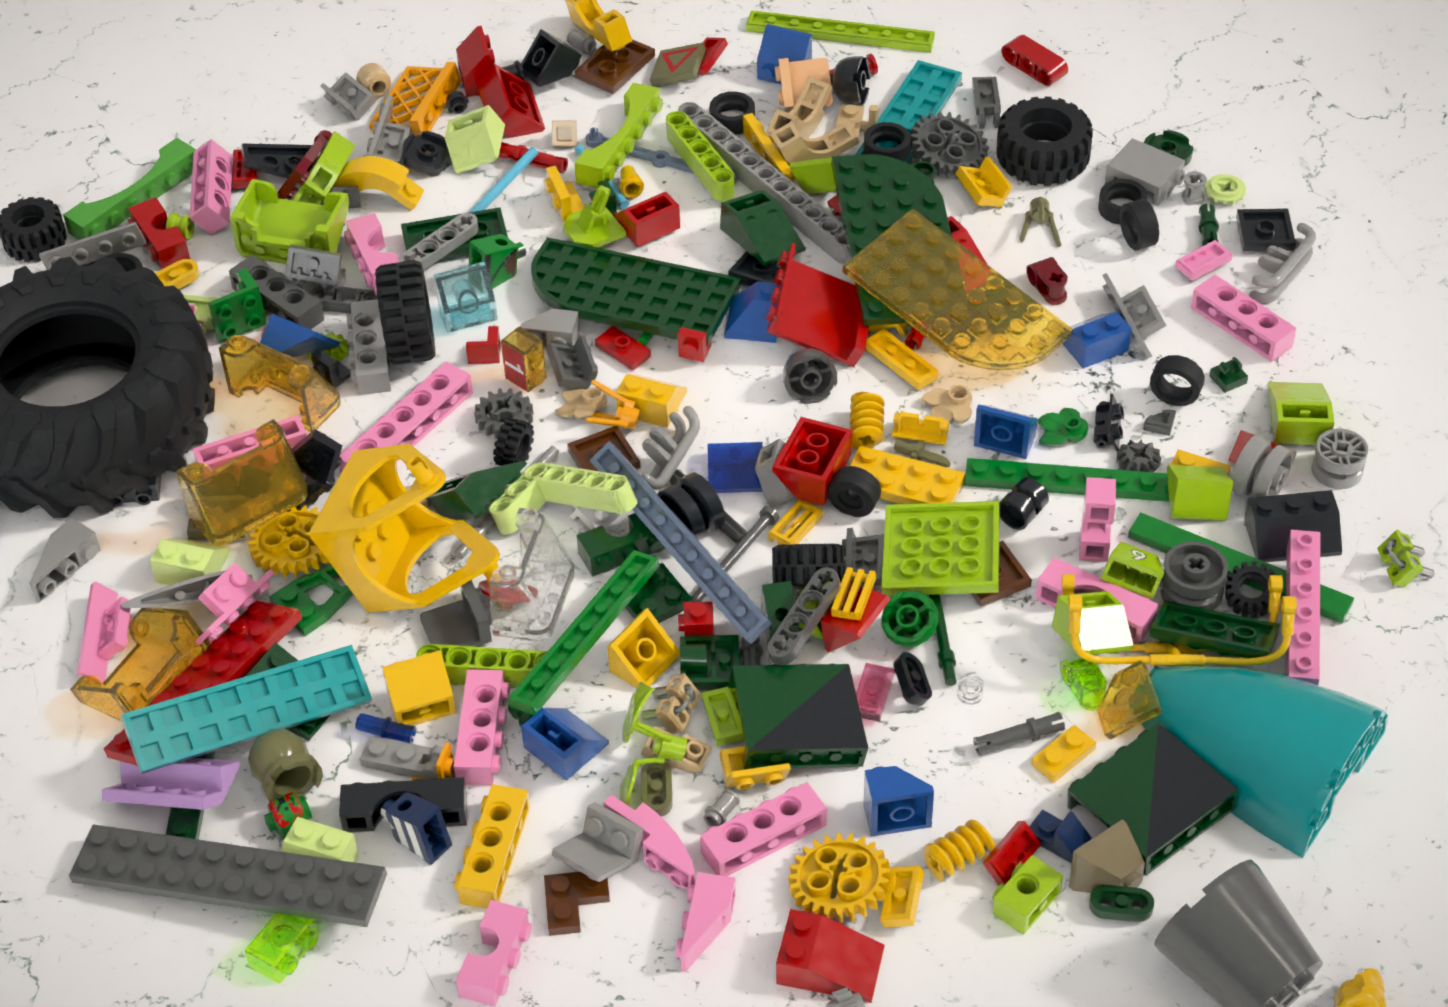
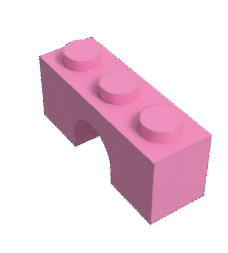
(1097, 519)
(486, 976)

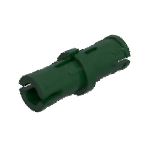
(1208, 224)

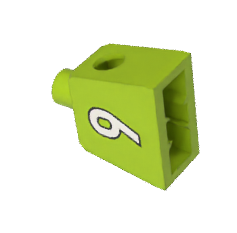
(1133, 570)

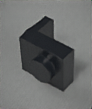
(330, 368)

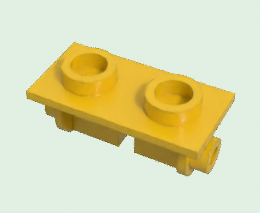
(929, 430)

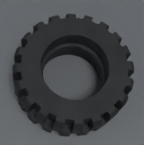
(1044, 161)
(405, 312)

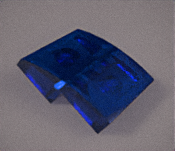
(733, 467)

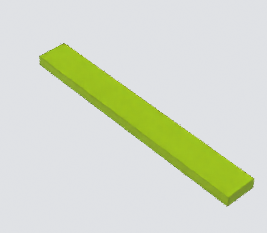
(845, 31)

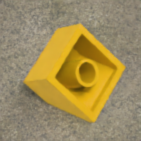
(653, 397)

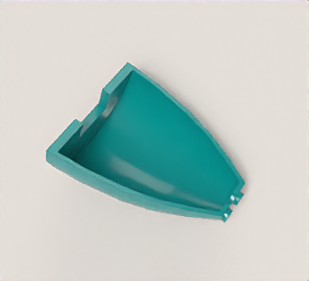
(1273, 740)

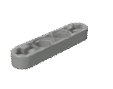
(461, 228)

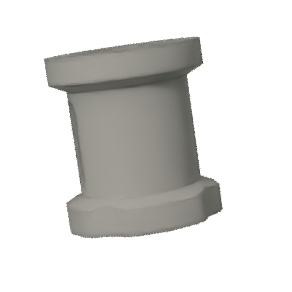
(1194, 188)

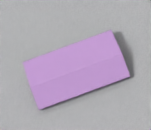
(186, 784)

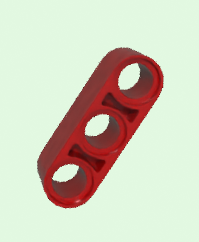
(1034, 60)

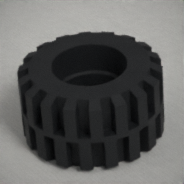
(31, 228)
(801, 561)

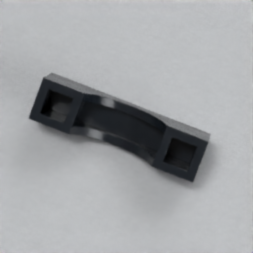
(363, 802)

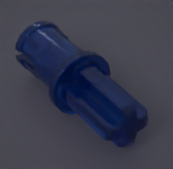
(385, 728)

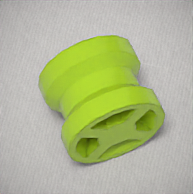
(183, 223)

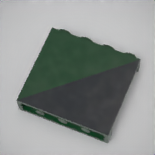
(799, 715)
(1158, 791)

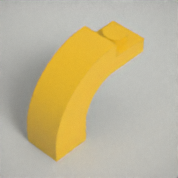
(382, 175)

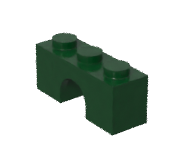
(605, 552)

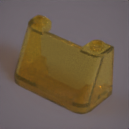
(257, 366)
(244, 490)
(161, 653)

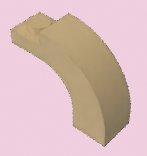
(807, 111)
(797, 148)

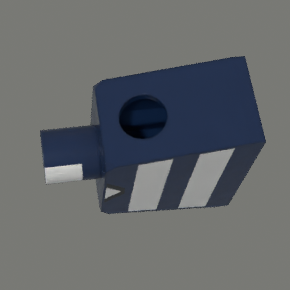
(418, 826)

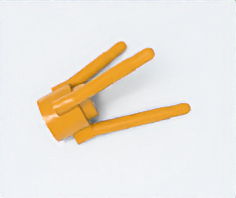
(625, 416)

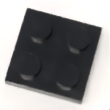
(1265, 228)

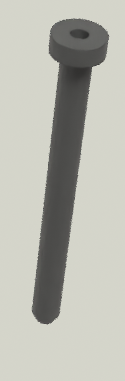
(768, 516)

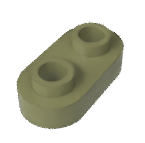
(657, 790)

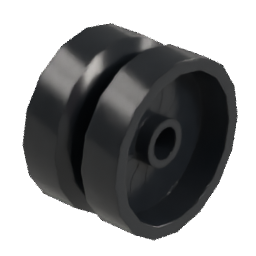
(695, 504)

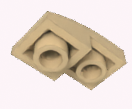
(694, 757)

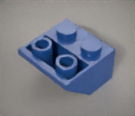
(561, 740)

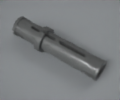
(1019, 733)

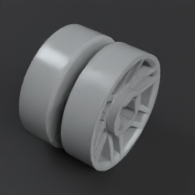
(1339, 458)

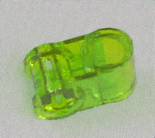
(1084, 681)

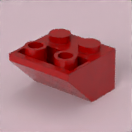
(474, 59)
(650, 218)

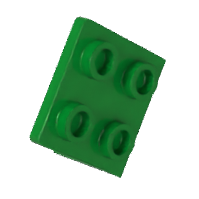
(239, 310)

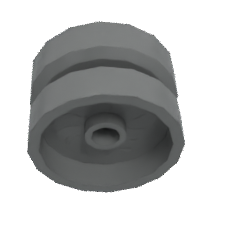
(1194, 575)

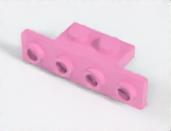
(229, 593)
(103, 631)

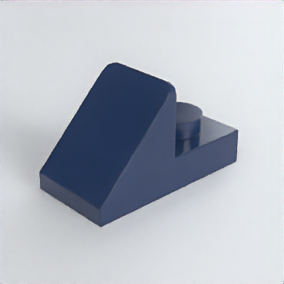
(1060, 835)

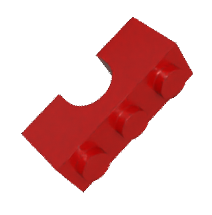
(162, 244)

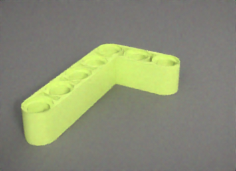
(561, 485)

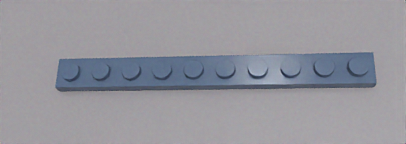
(686, 547)

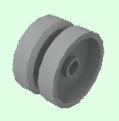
(1261, 468)

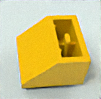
(419, 689)

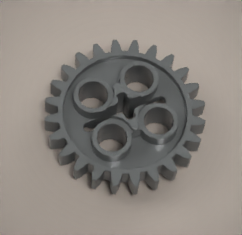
(935, 133)

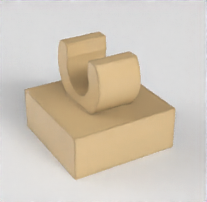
(564, 132)

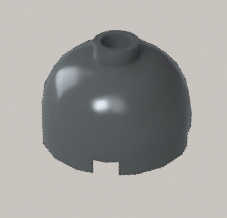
(809, 375)

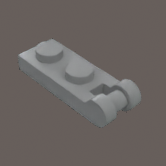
(401, 757)

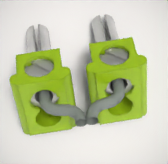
(1404, 559)

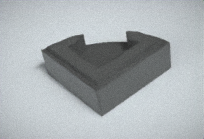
(1160, 423)

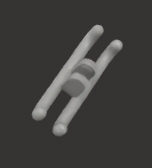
(1283, 265)
(669, 451)

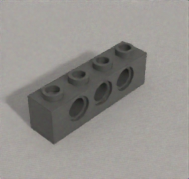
(280, 294)

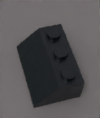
(1273, 517)

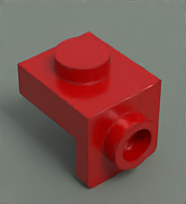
(692, 344)

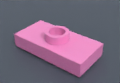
(1203, 260)

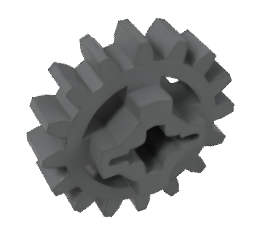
(501, 407)

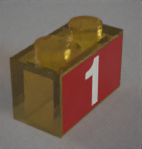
(523, 359)

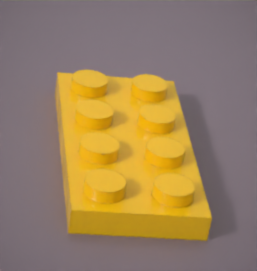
(908, 479)

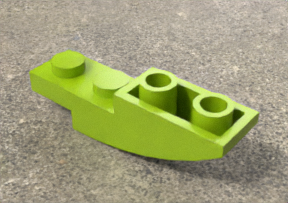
(325, 170)

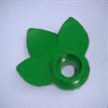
(1062, 427)

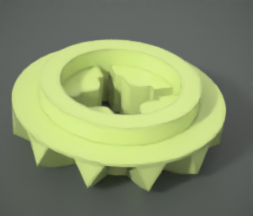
(1221, 182)

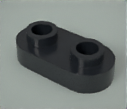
(912, 679)

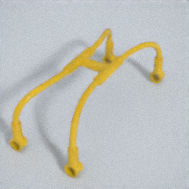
(1172, 653)

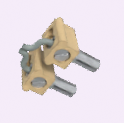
(672, 710)

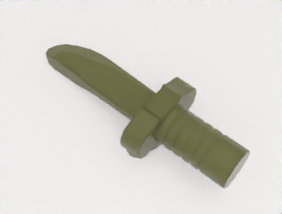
(918, 451)

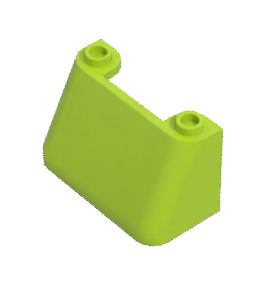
(269, 225)

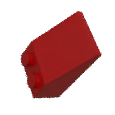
(827, 956)

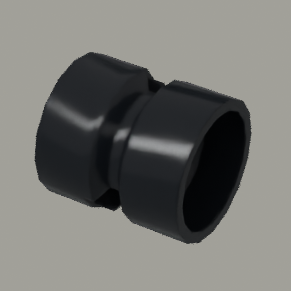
(1023, 503)

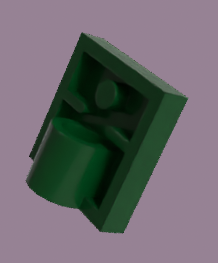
(709, 659)

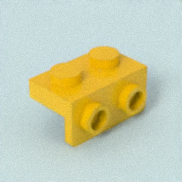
(985, 184)
(563, 195)
(744, 779)

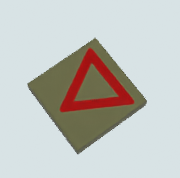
(677, 64)

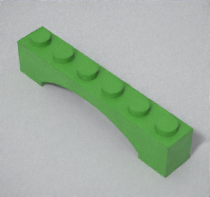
(105, 214)

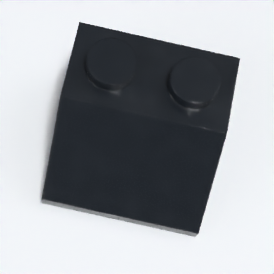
(549, 59)

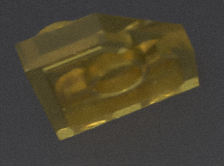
(1128, 701)

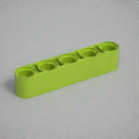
(700, 156)
(458, 659)

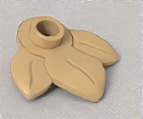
(582, 402)
(950, 403)

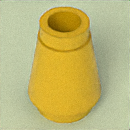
(630, 182)

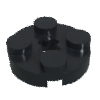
(416, 158)

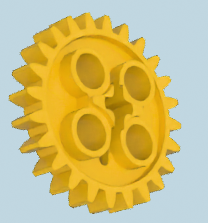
(285, 543)
(858, 887)

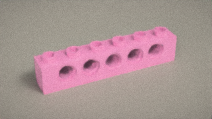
(417, 412)
(1303, 582)

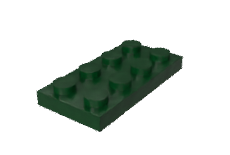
(489, 224)
(1214, 630)

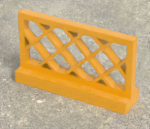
(430, 104)

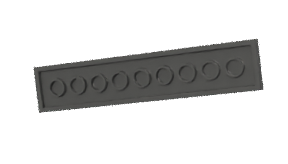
(229, 875)

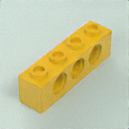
(512, 808)

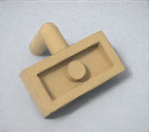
(854, 117)

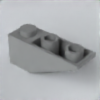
(63, 555)

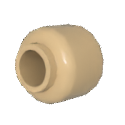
(374, 79)

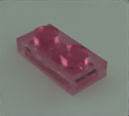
(874, 690)

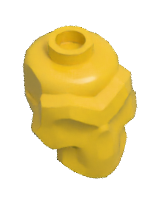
(1362, 991)

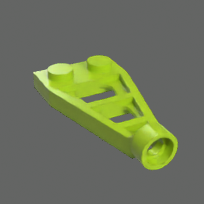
(723, 715)

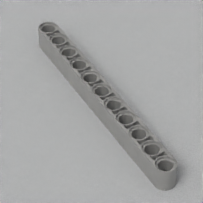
(759, 174)

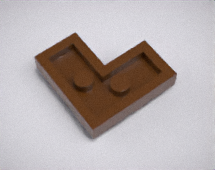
(564, 895)

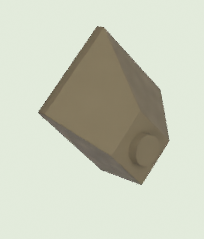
(1107, 860)

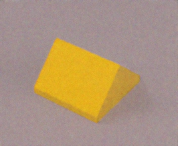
(641, 651)

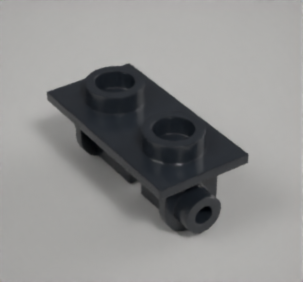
(1108, 423)

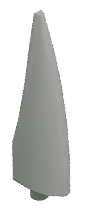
(176, 594)

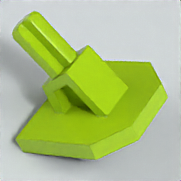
(594, 223)

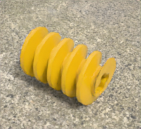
(866, 419)
(955, 847)

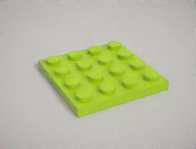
(941, 548)

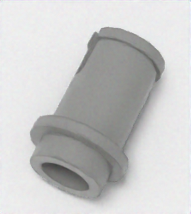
(586, 43)
(717, 813)

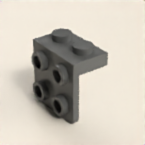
(459, 622)

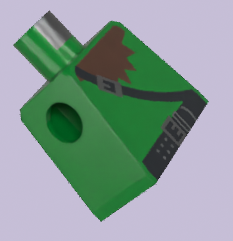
(499, 256)

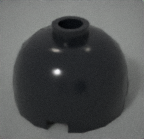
(850, 80)

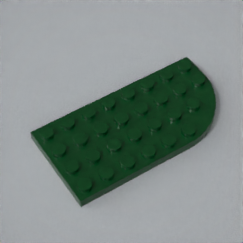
(872, 197)
(631, 289)

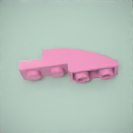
(660, 842)

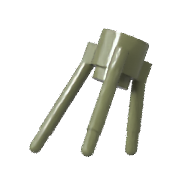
(1040, 213)

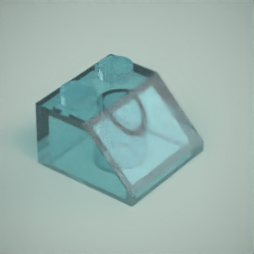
(465, 297)

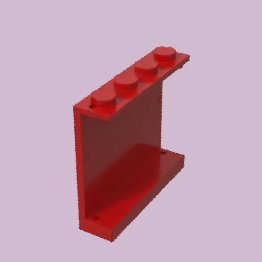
(816, 311)

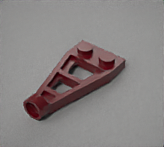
(300, 173)

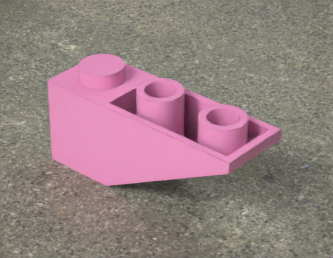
(709, 913)

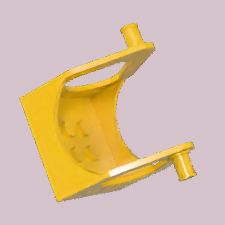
(379, 530)

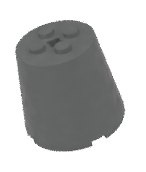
(1241, 942)

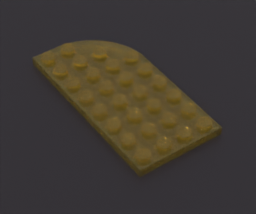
(955, 297)

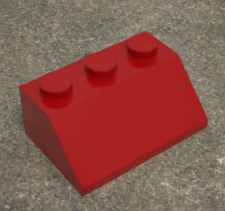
(511, 101)
(812, 459)

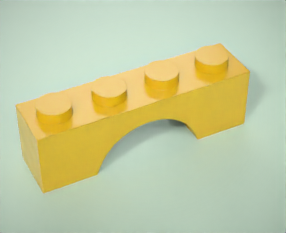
(606, 28)

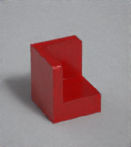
(485, 351)

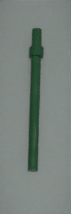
(946, 656)

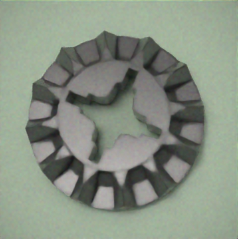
(1149, 463)

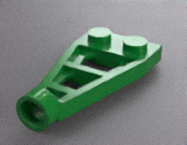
(313, 615)

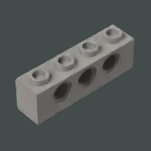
(369, 350)

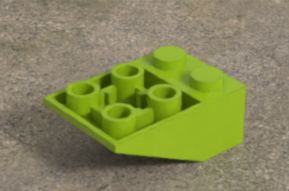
(1299, 412)

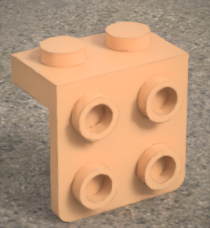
(794, 77)

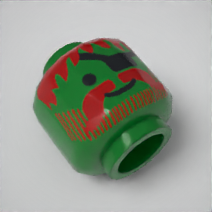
(284, 811)

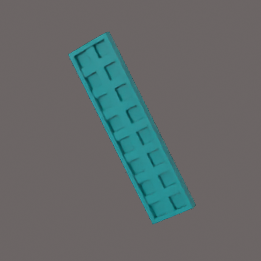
(921, 93)
(245, 708)

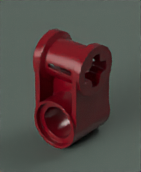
(1048, 280)

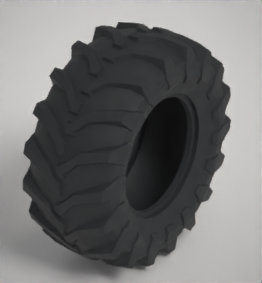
(128, 433)

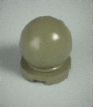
(283, 764)

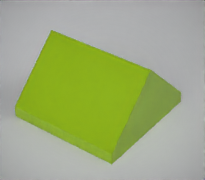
(814, 175)
(1199, 492)

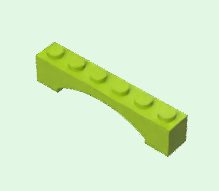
(602, 162)

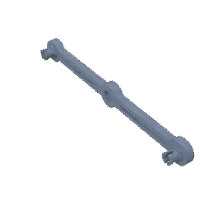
(596, 138)

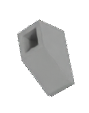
(555, 327)
(773, 488)

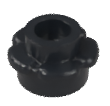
(456, 102)

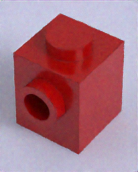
(697, 619)

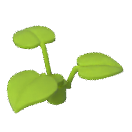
(664, 744)

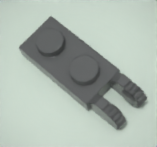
(986, 99)

